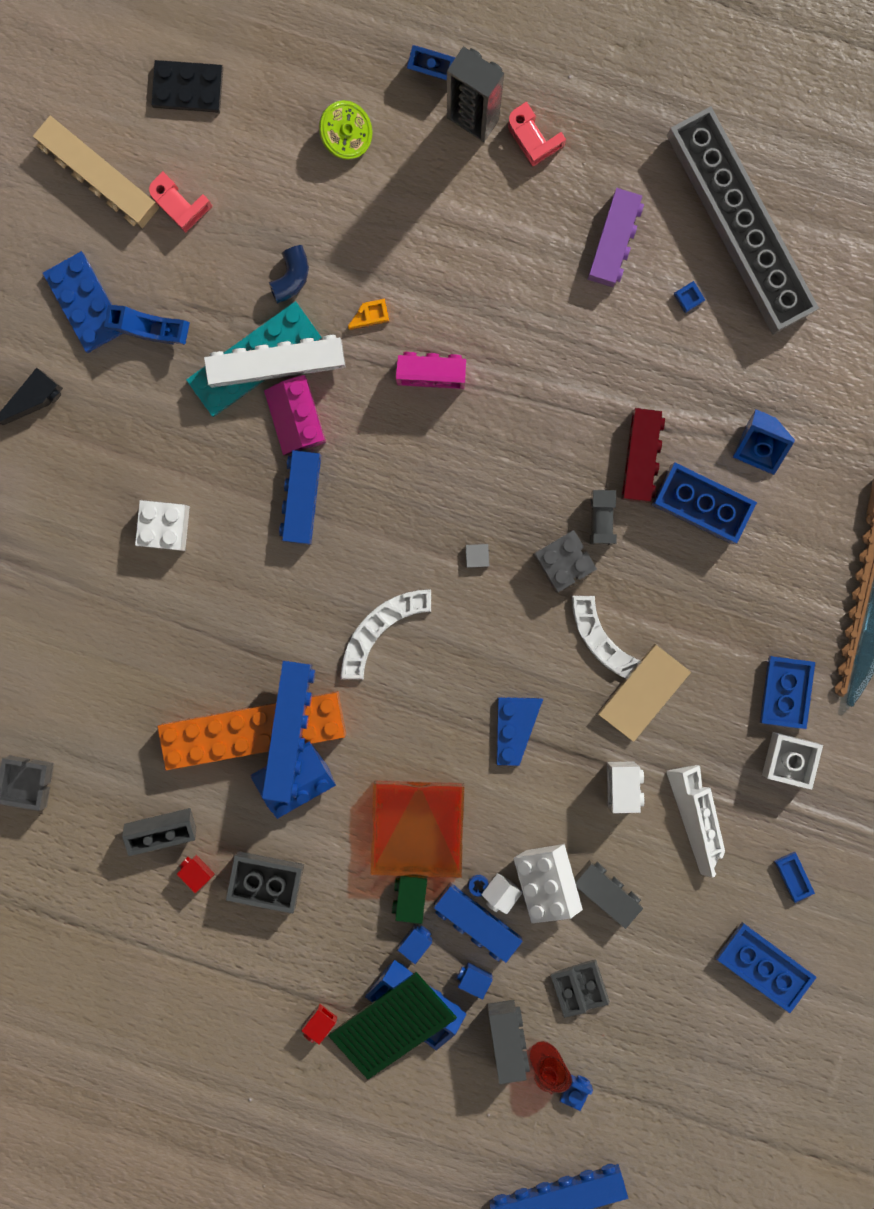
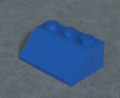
(313, 780)

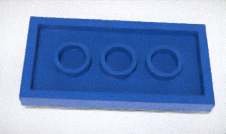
(81, 300)
(766, 967)

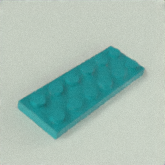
(286, 326)

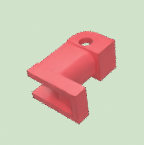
(529, 136)
(175, 205)

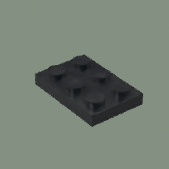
(187, 86)

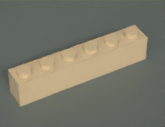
(95, 171)

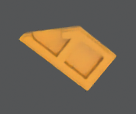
(370, 314)

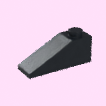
(33, 395)

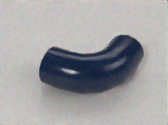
(295, 275)

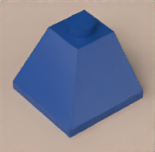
(764, 442)

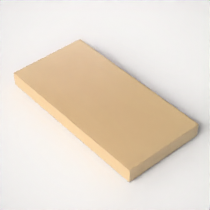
(644, 692)

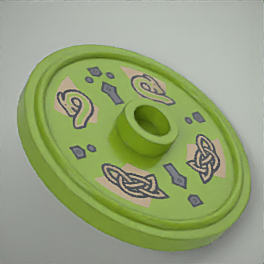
(345, 130)

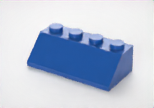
(395, 974)

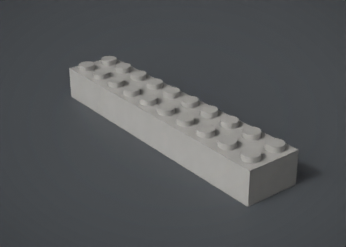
(741, 220)

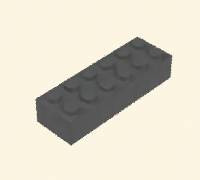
(474, 93)

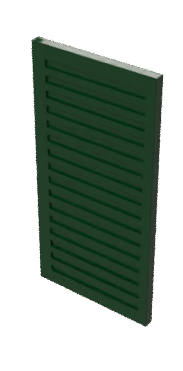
(392, 1025)

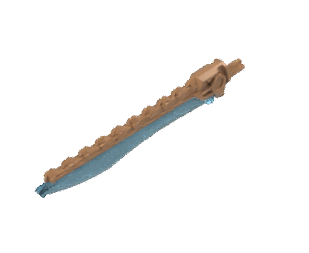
(864, 659)

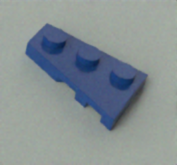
(514, 727)

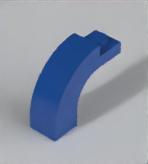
(146, 326)

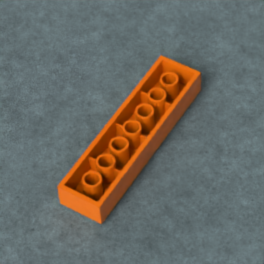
(243, 732)

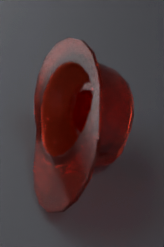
(550, 1070)

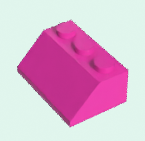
(431, 371)
(294, 415)

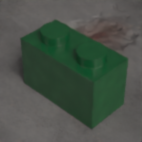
(410, 898)

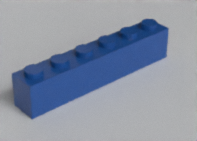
(287, 731)
(583, 1191)

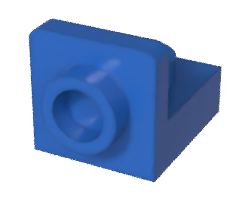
(577, 1093)

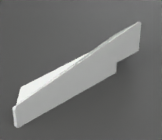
(698, 816)

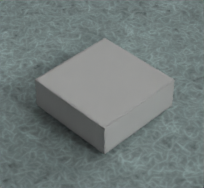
(477, 555)

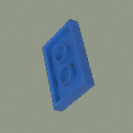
(787, 692)

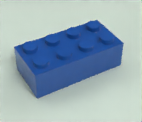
(704, 503)

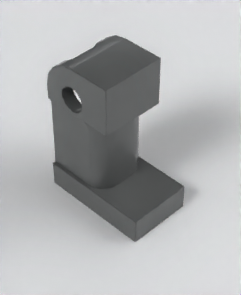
(602, 517)

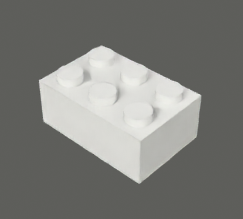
(548, 884)

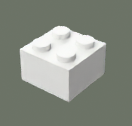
(162, 525)
(792, 760)
(624, 787)

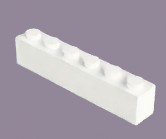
(274, 362)

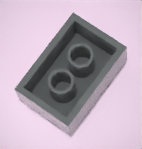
(265, 882)
(508, 1041)

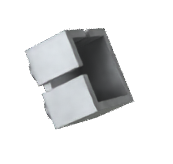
(564, 561)
(25, 782)

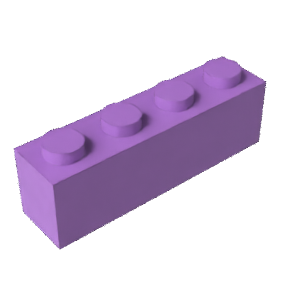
(615, 237)

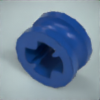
(471, 885)

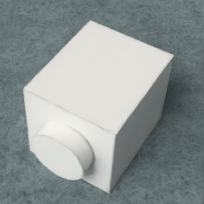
(501, 894)

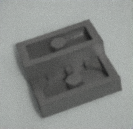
(580, 988)

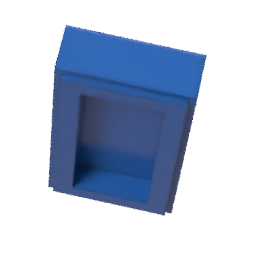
(794, 877)

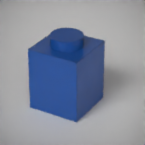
(415, 943)
(474, 980)

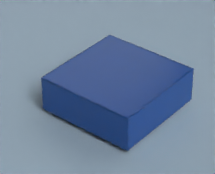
(689, 297)

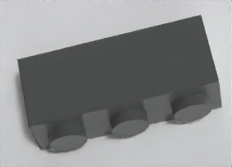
(159, 832)
(608, 893)

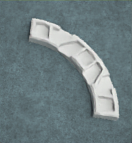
(376, 624)
(597, 640)

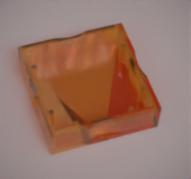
(417, 828)

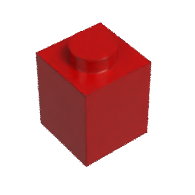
(195, 873)
(319, 1024)

